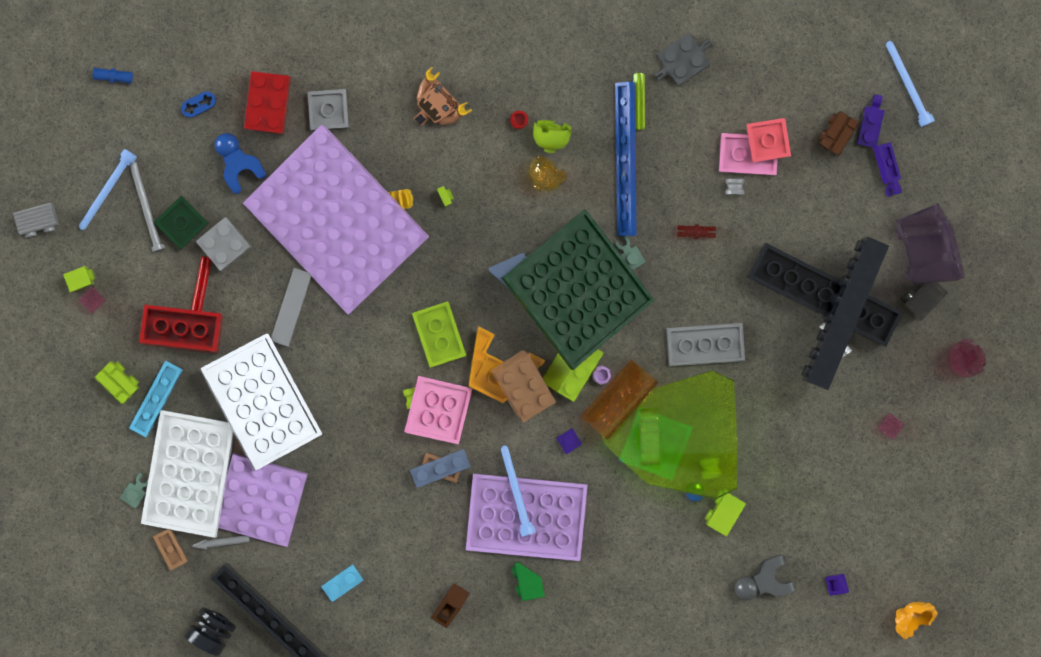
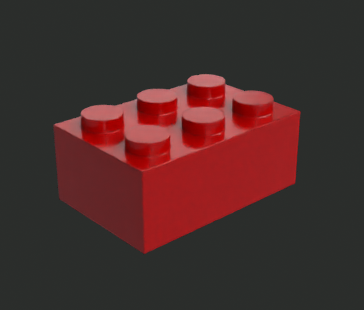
(267, 102)

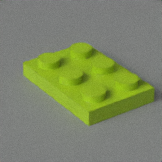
(439, 334)

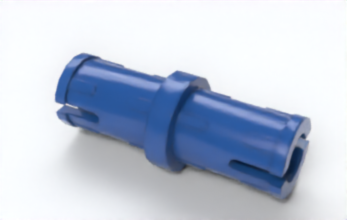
(112, 75)

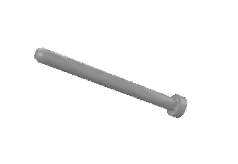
(157, 246)

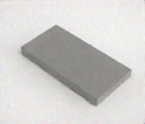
(705, 344)

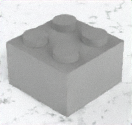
(224, 244)

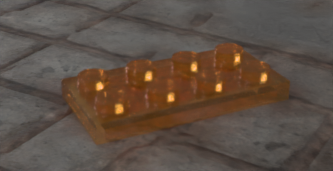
(619, 399)

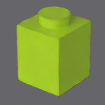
(79, 278)

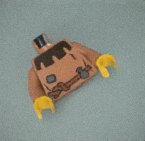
(437, 103)

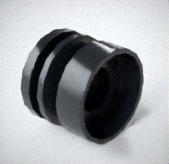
(208, 634)

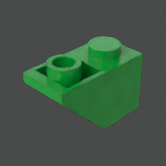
(530, 582)

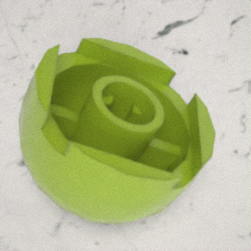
(550, 135)

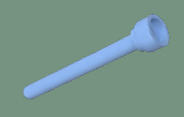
(924, 117)
(126, 159)
(526, 526)

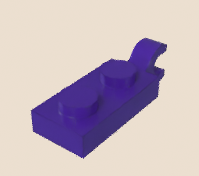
(871, 123)
(888, 168)

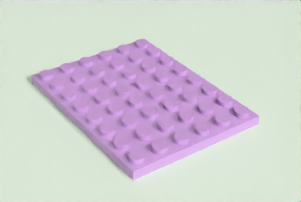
(335, 219)

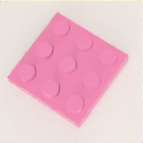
(438, 410)

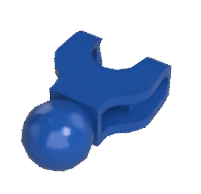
(228, 147)

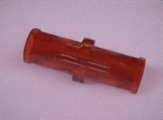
(696, 231)

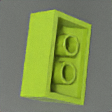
(569, 381)

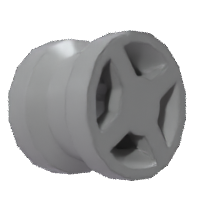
(735, 187)

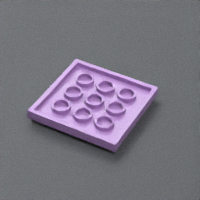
(261, 501)

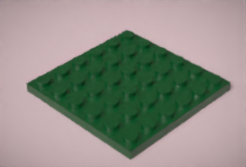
(578, 289)

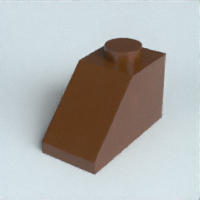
(450, 605)

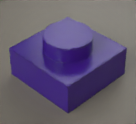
(569, 441)
(837, 584)

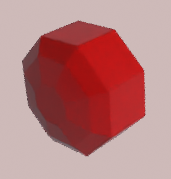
(519, 119)

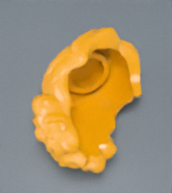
(912, 616)

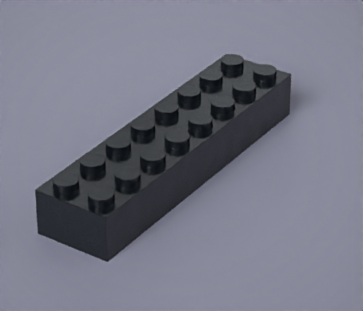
(816, 290)
(845, 312)

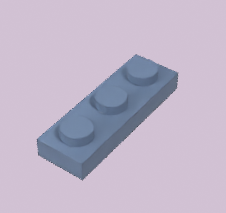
(440, 468)

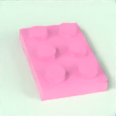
(736, 157)

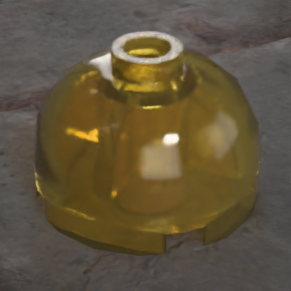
(545, 175)

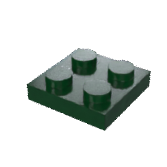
(181, 222)

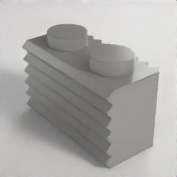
(36, 219)

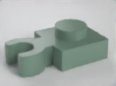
(631, 255)
(134, 492)

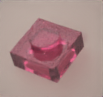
(92, 300)
(890, 426)

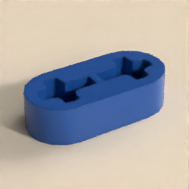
(201, 108)

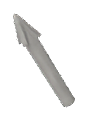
(205, 544)

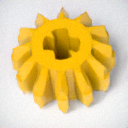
(403, 198)

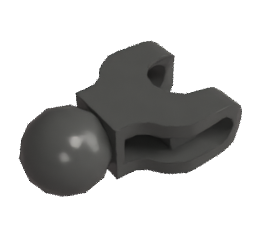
(764, 581)

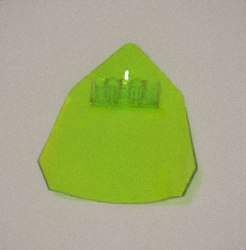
(683, 436)

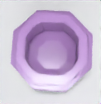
(601, 374)

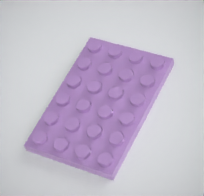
(551, 506)

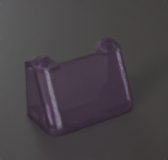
(930, 246)

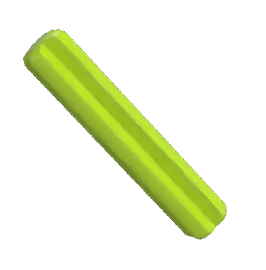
(639, 79)

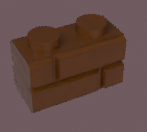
(838, 133)

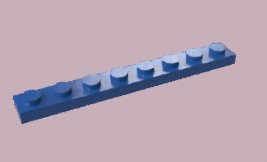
(625, 158)

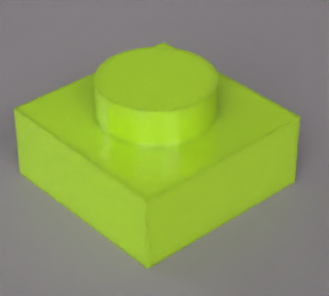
(445, 195)

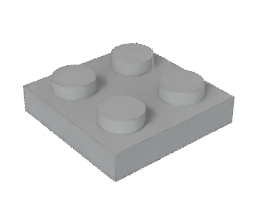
(328, 108)

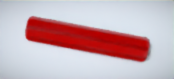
(201, 283)

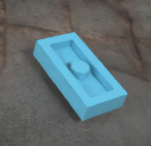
(342, 583)

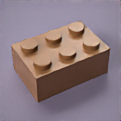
(523, 386)

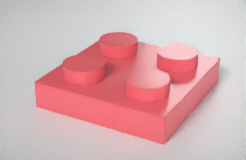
(768, 140)

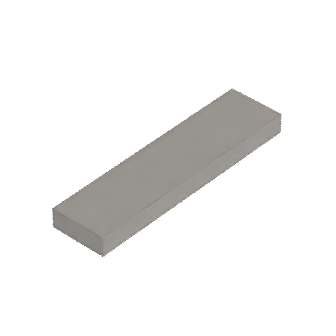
(291, 307)

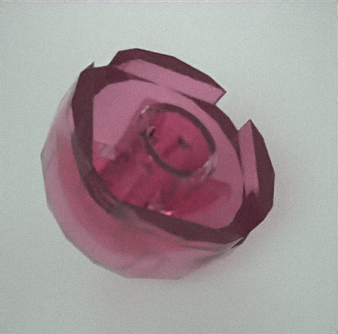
(966, 359)

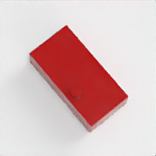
(181, 329)

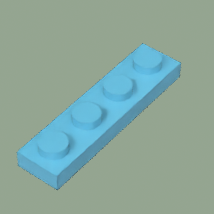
(156, 399)

